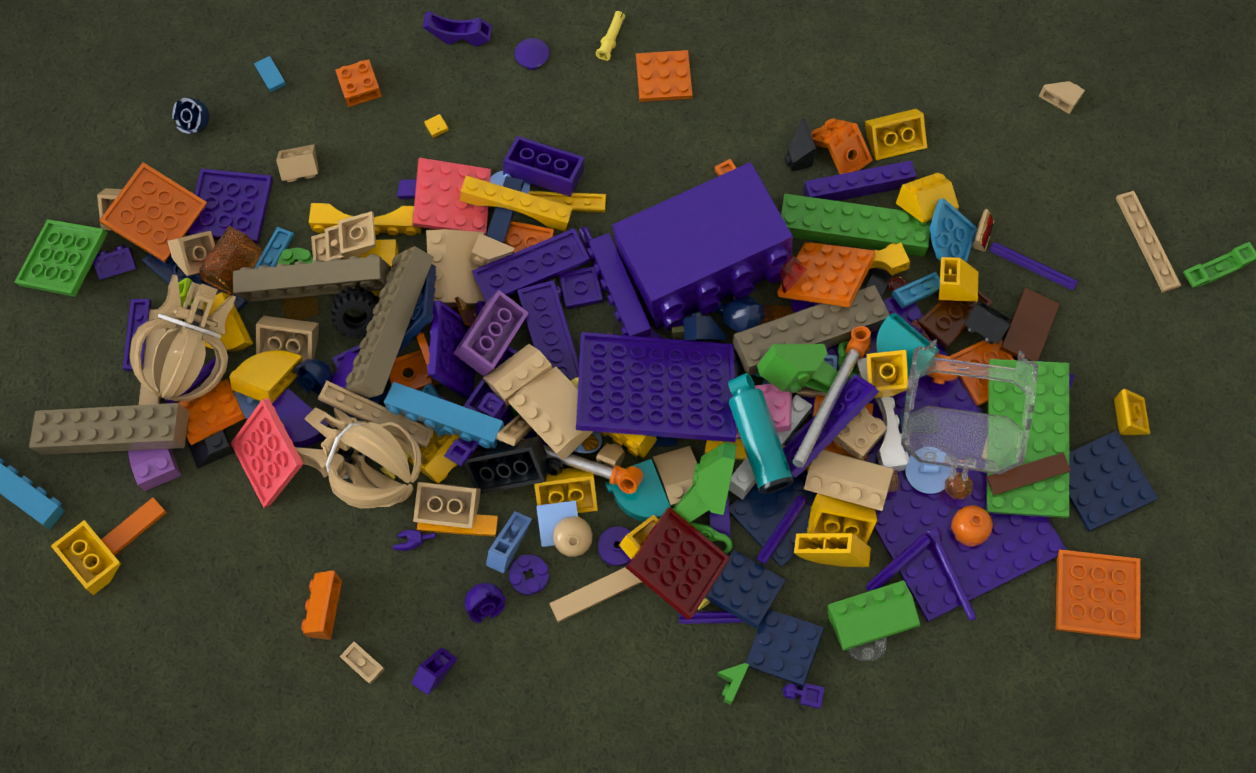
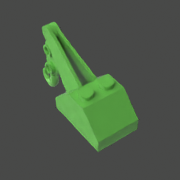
(801, 365)
(709, 491)

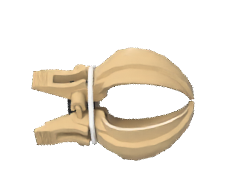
(182, 347)
(340, 459)

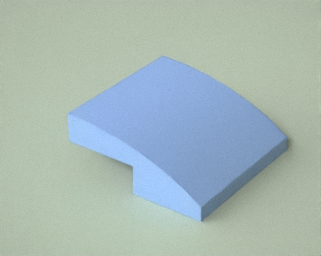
(550, 515)

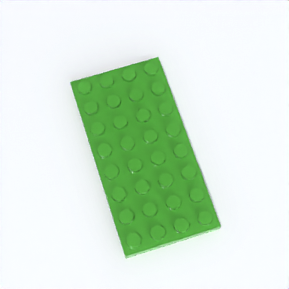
(1046, 438)

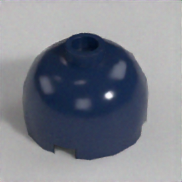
(190, 115)
(312, 373)

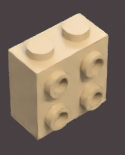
(861, 434)

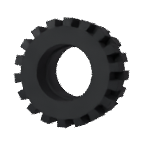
(350, 299)

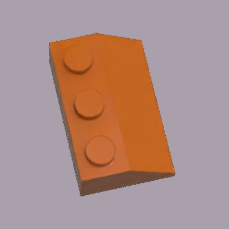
(322, 605)

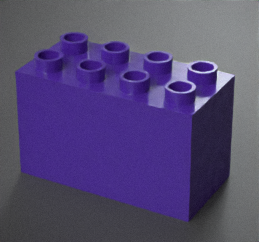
(704, 246)

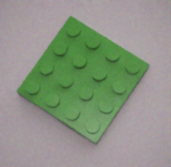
(61, 257)

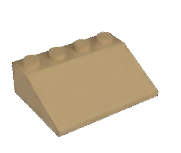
(453, 268)
(551, 410)

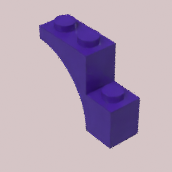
(449, 31)

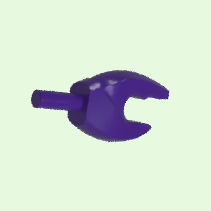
(414, 537)

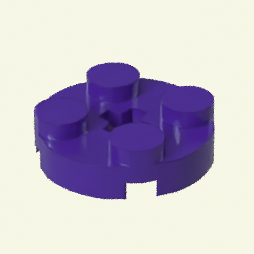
(532, 585)

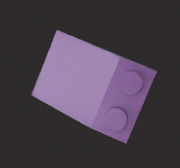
(153, 467)

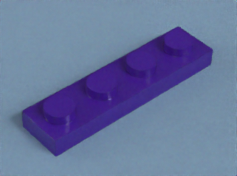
(138, 315)

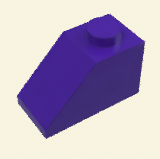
(433, 670)

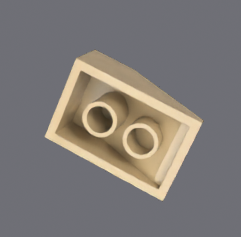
(676, 473)

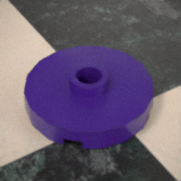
(606, 548)

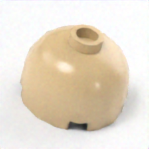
(572, 536)

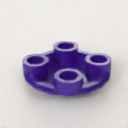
(531, 53)

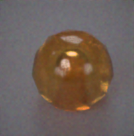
(957, 487)

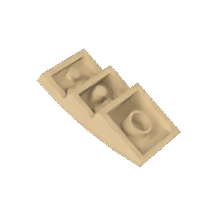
(347, 239)

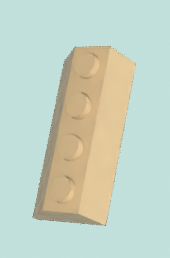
(849, 479)

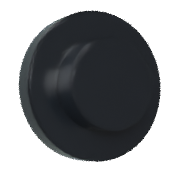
(554, 466)

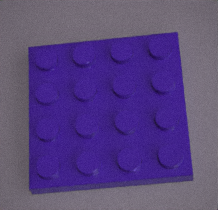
(232, 201)
(443, 365)

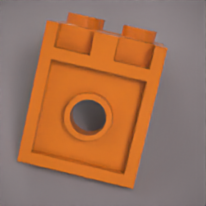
(840, 138)
(416, 362)

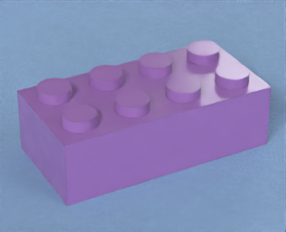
(491, 333)

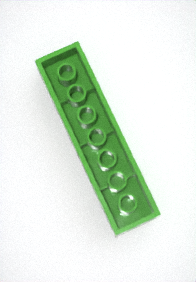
(854, 224)

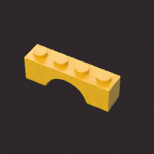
(891, 259)

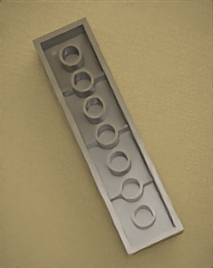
(310, 278)
(389, 323)
(815, 325)
(109, 429)

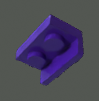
(115, 262)

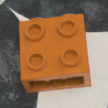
(358, 83)

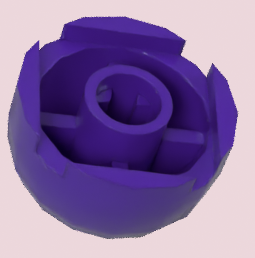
(484, 600)

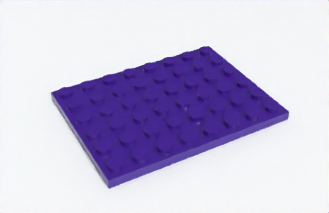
(655, 387)

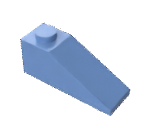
(508, 542)

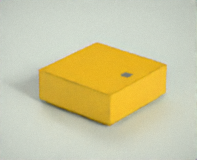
(436, 126)

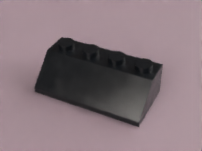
(508, 465)

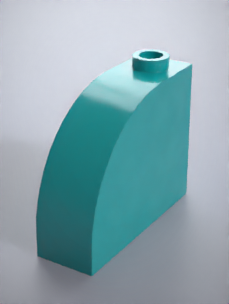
(898, 335)
(646, 500)

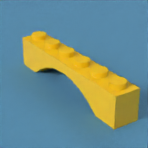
(488, 194)
(396, 222)

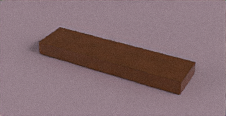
(1028, 474)

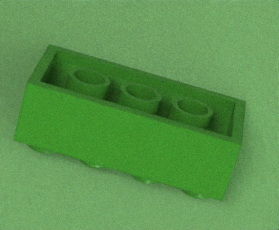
(873, 615)

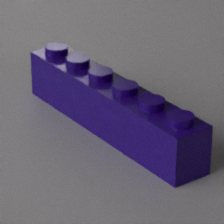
(861, 182)
(618, 286)

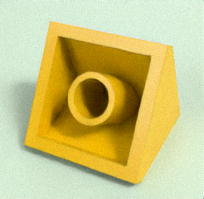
(1131, 413)

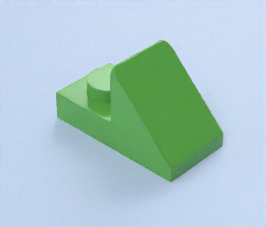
(735, 676)

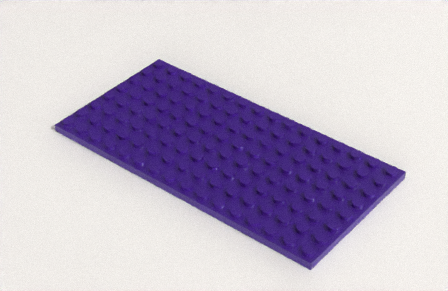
(1012, 548)

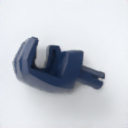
(741, 313)

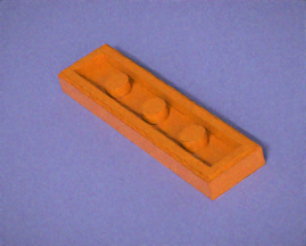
(133, 526)

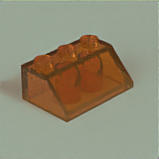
(229, 254)

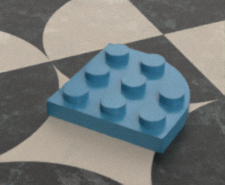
(951, 232)

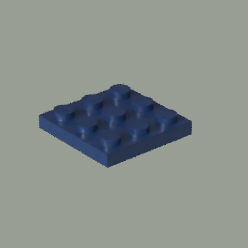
(745, 589)
(785, 647)

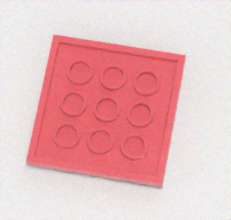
(438, 197)
(266, 453)

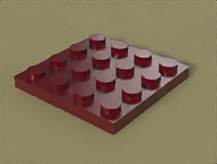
(678, 563)

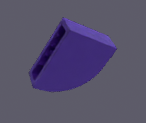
(292, 414)

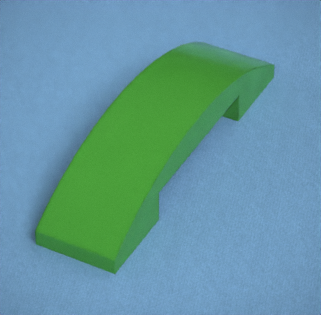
(1221, 266)

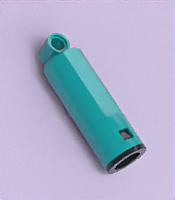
(759, 436)

